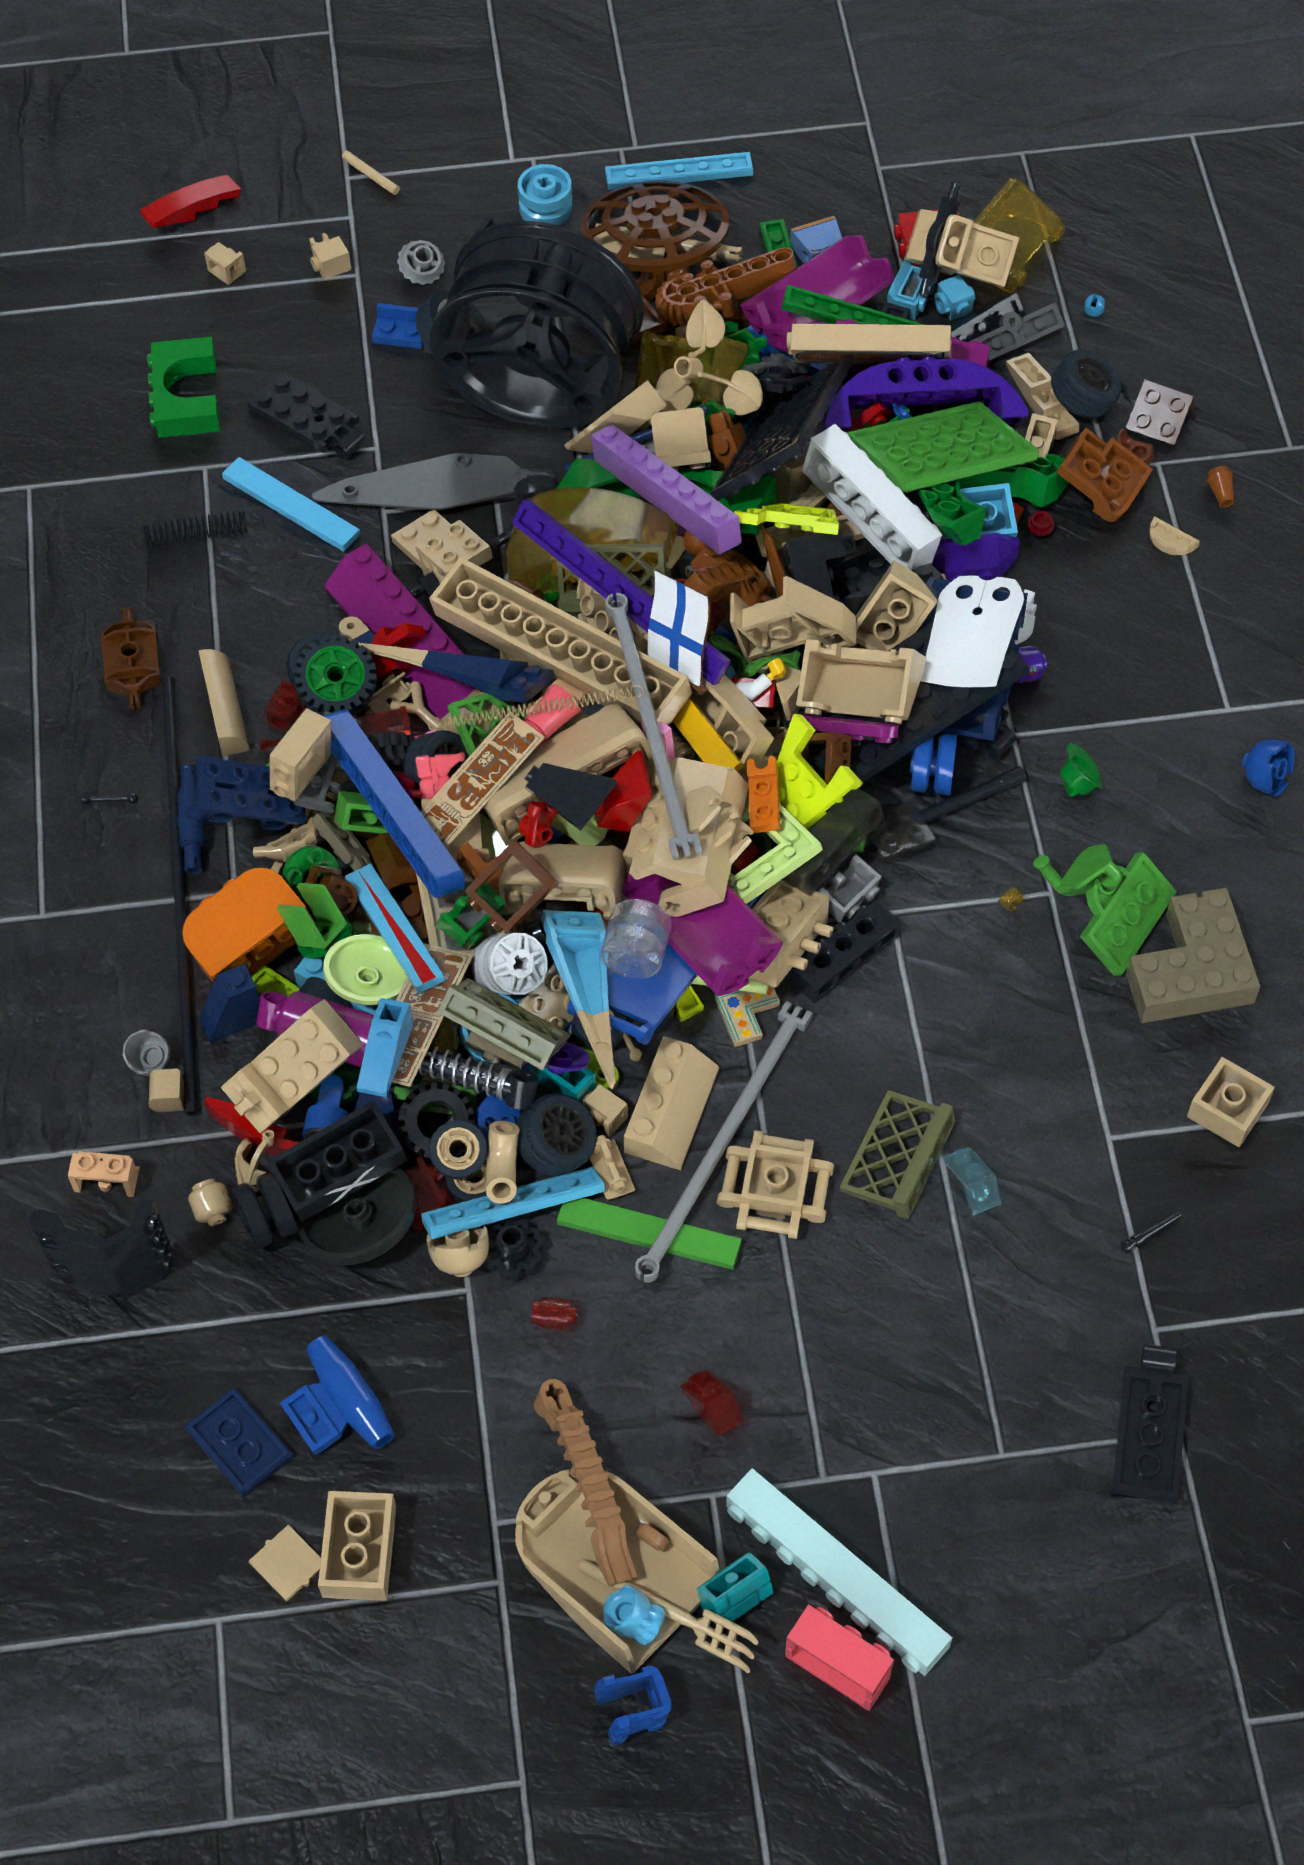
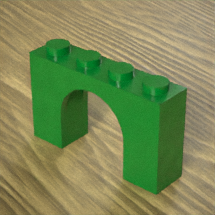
(170, 363)

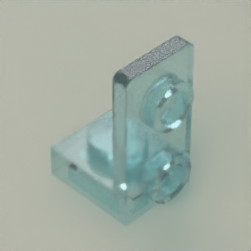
(977, 1179)

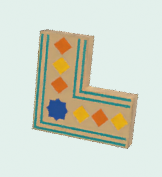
(739, 1010)

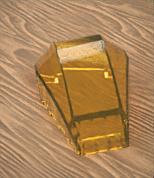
(594, 518)

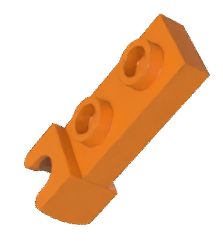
(764, 796)

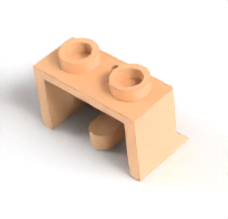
(104, 1169)

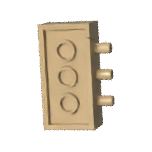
(796, 922)

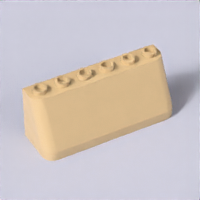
(588, 746)

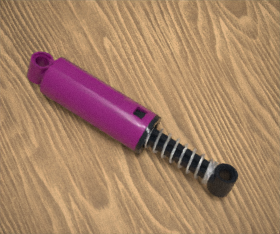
(516, 1087)

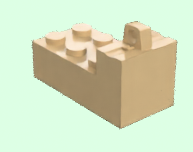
(292, 1066)

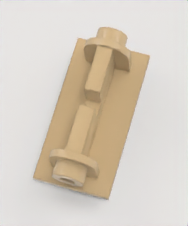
(392, 689)
(611, 1168)

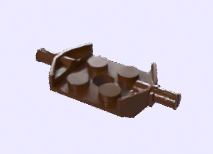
(132, 673)

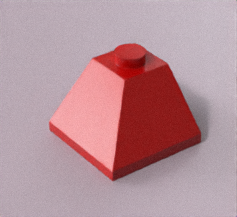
(628, 796)

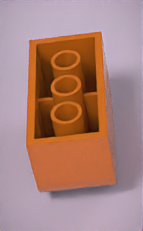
(241, 923)

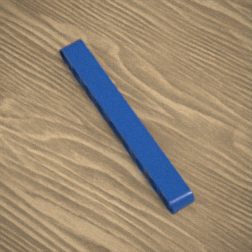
(393, 806)

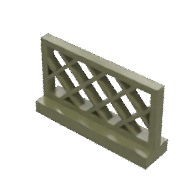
(568, 599)
(503, 1022)
(920, 1165)

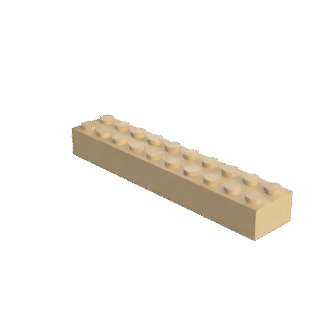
(553, 640)

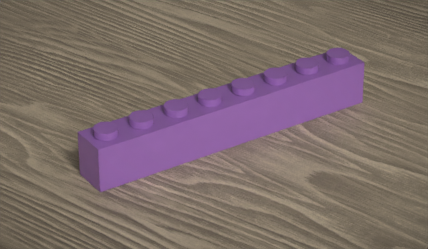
(666, 489)

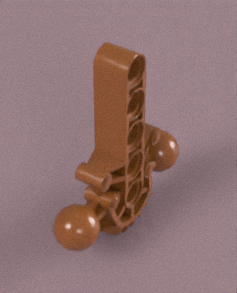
(720, 287)
(725, 574)

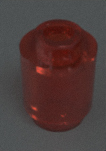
(554, 1313)

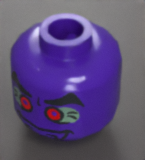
(1036, 662)

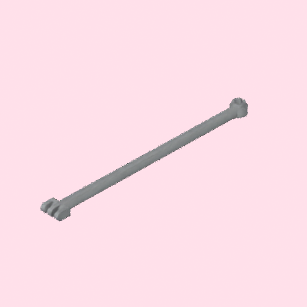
(682, 837)
(722, 1140)

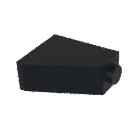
(568, 791)

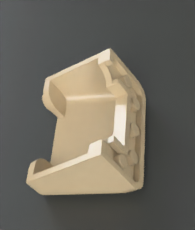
(859, 681)
(582, 871)

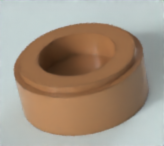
(652, 1537)

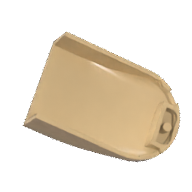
(555, 1539)

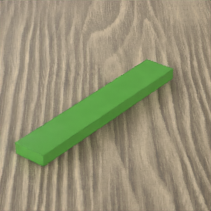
(644, 1228)

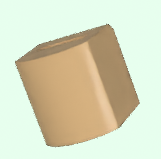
(166, 1090)

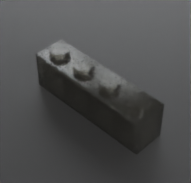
(839, 835)

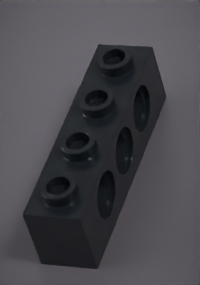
(874, 919)

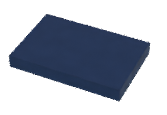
(238, 1442)

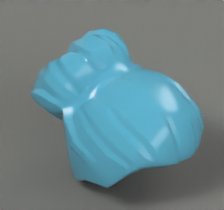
(632, 1615)

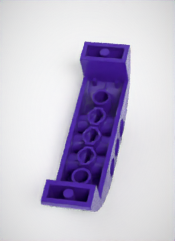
(925, 383)

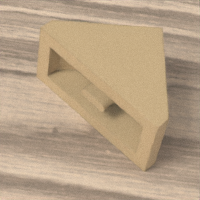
(788, 691)

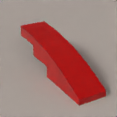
(184, 203)
(240, 1126)

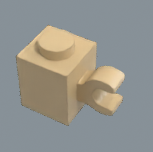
(330, 257)

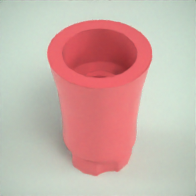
(550, 722)

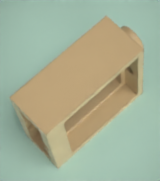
(300, 755)

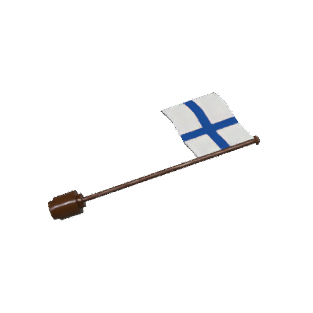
(675, 627)

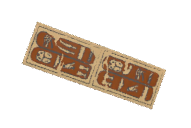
(425, 1010)

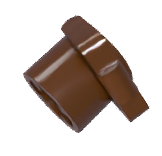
(340, 889)

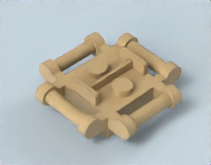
(775, 1183)

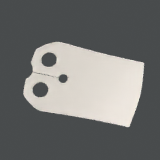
(967, 646)

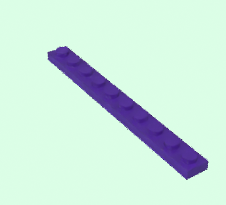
(601, 575)

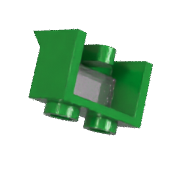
(464, 923)

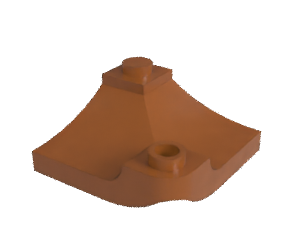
(1104, 473)

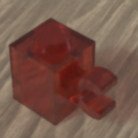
(284, 707)

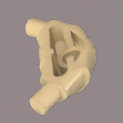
(286, 845)

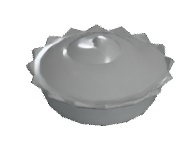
(421, 262)

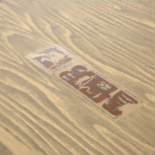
(480, 777)

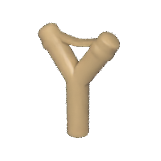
(417, 706)

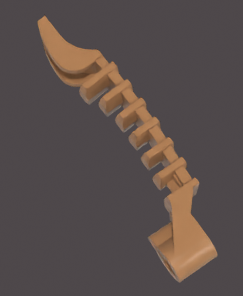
(609, 1537)

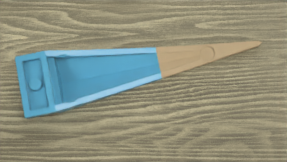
(575, 948)

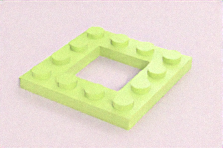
(793, 849)

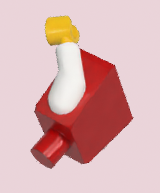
(763, 690)

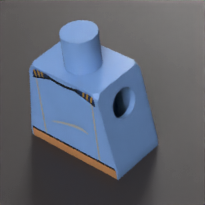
(814, 237)

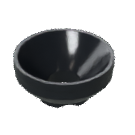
(533, 485)

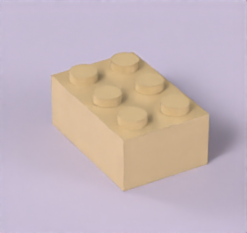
(357, 1545)

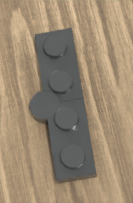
(1020, 331)

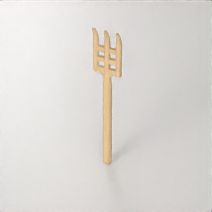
(700, 1626)

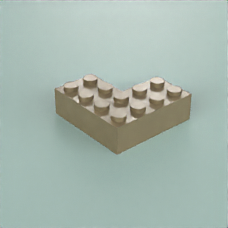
(1205, 969)

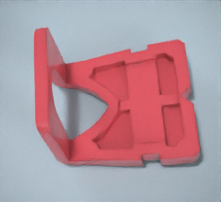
(435, 771)

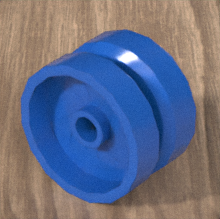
(934, 762)

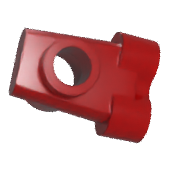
(537, 824)

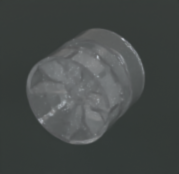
(636, 939)

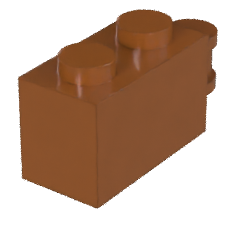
(725, 438)

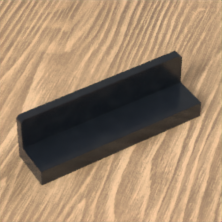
(986, 317)

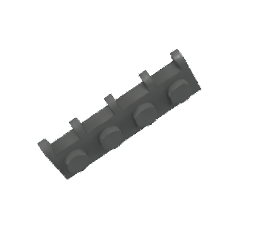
(316, 791)

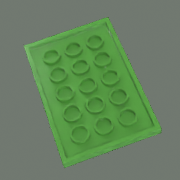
(943, 446)

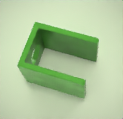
(324, 910)

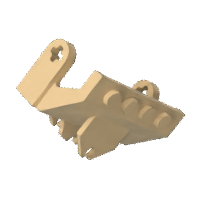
(713, 808)

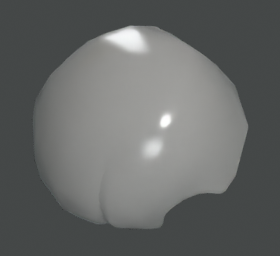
(146, 1052)

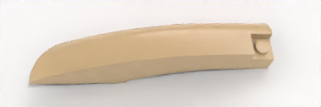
(722, 703)

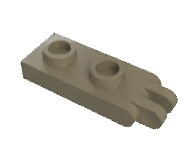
(342, 841)

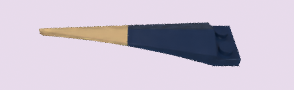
(498, 677)

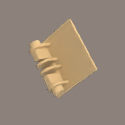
(549, 1000)

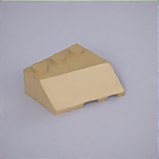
(628, 415)

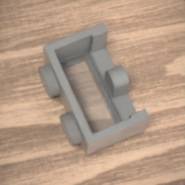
(851, 889)

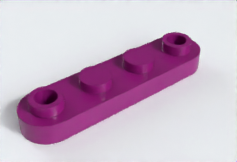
(856, 728)

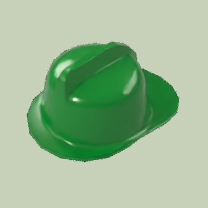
(1079, 772)

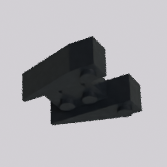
(863, 570)

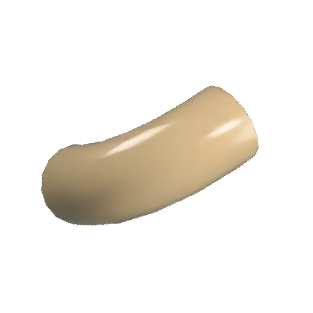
(501, 1161)

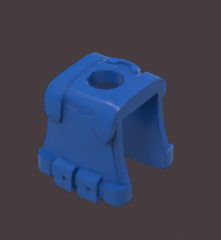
(651, 1680)

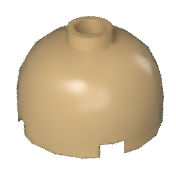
(460, 1251)

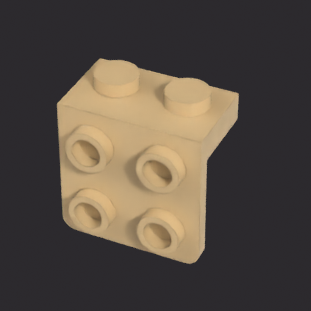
(681, 438)

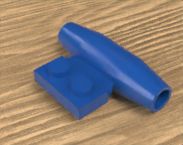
(339, 1399)

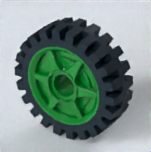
(330, 658)

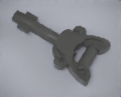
(774, 360)

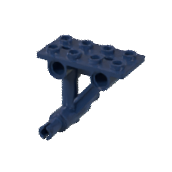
(218, 793)

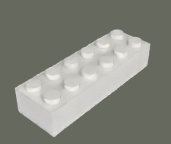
(870, 499)

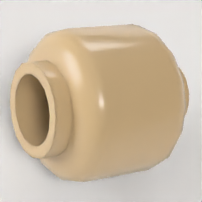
(210, 1202)

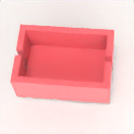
(839, 1656)

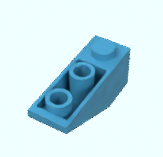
(385, 1046)

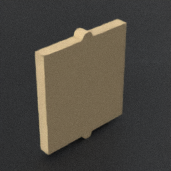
(286, 1563)

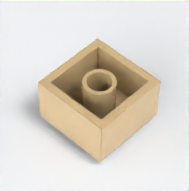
(1230, 1101)

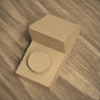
(1041, 433)

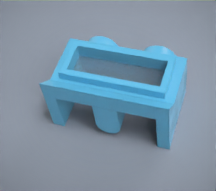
(906, 288)

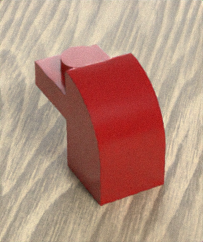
(401, 636)

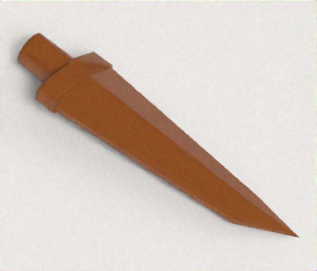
(774, 562)

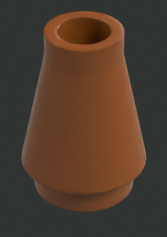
(1221, 483)

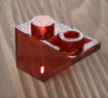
(713, 1402)

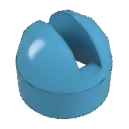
(1100, 305)

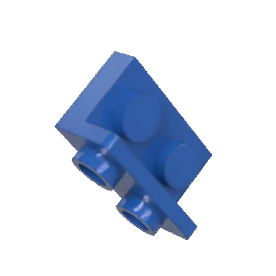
(396, 326)

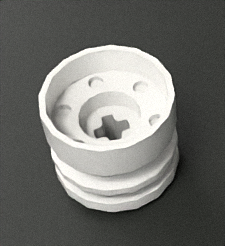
(495, 960)

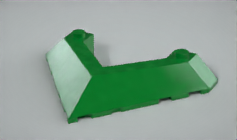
(964, 519)

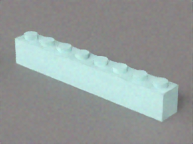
(838, 1572)

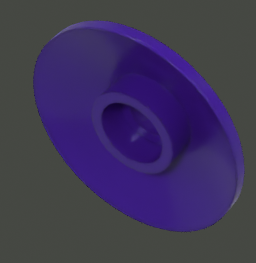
(568, 1059)

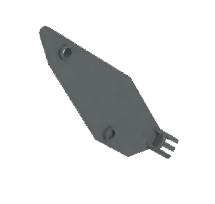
(432, 483)

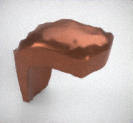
(1141, 450)

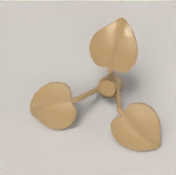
(707, 329)

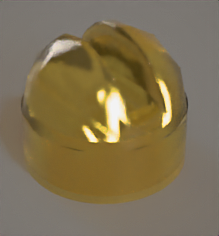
(1010, 897)

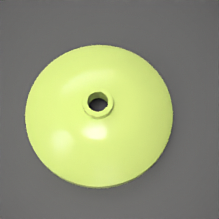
(363, 970)

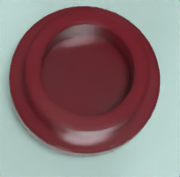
(1041, 523)

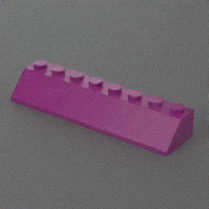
(377, 598)

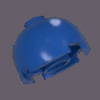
(1268, 765)

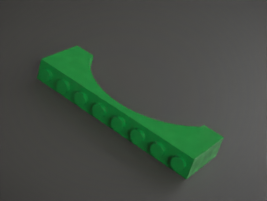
(763, 493)

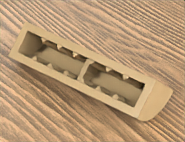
(224, 702)

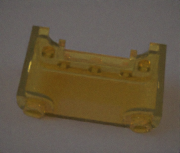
(1023, 215)
(661, 352)

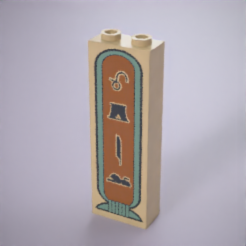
(867, 342)

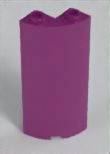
(838, 272)
(719, 941)

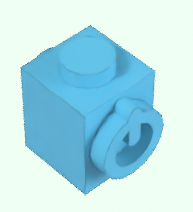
(954, 297)

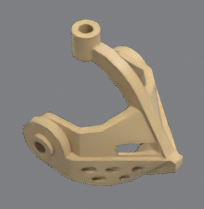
(247, 1172)

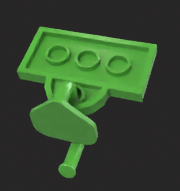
(1122, 900)

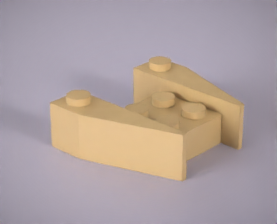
(789, 621)

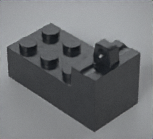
(811, 559)

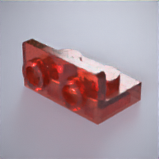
(427, 1192)

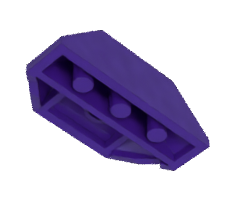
(984, 557)

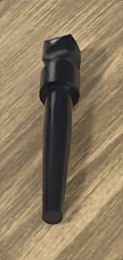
(1139, 1238)

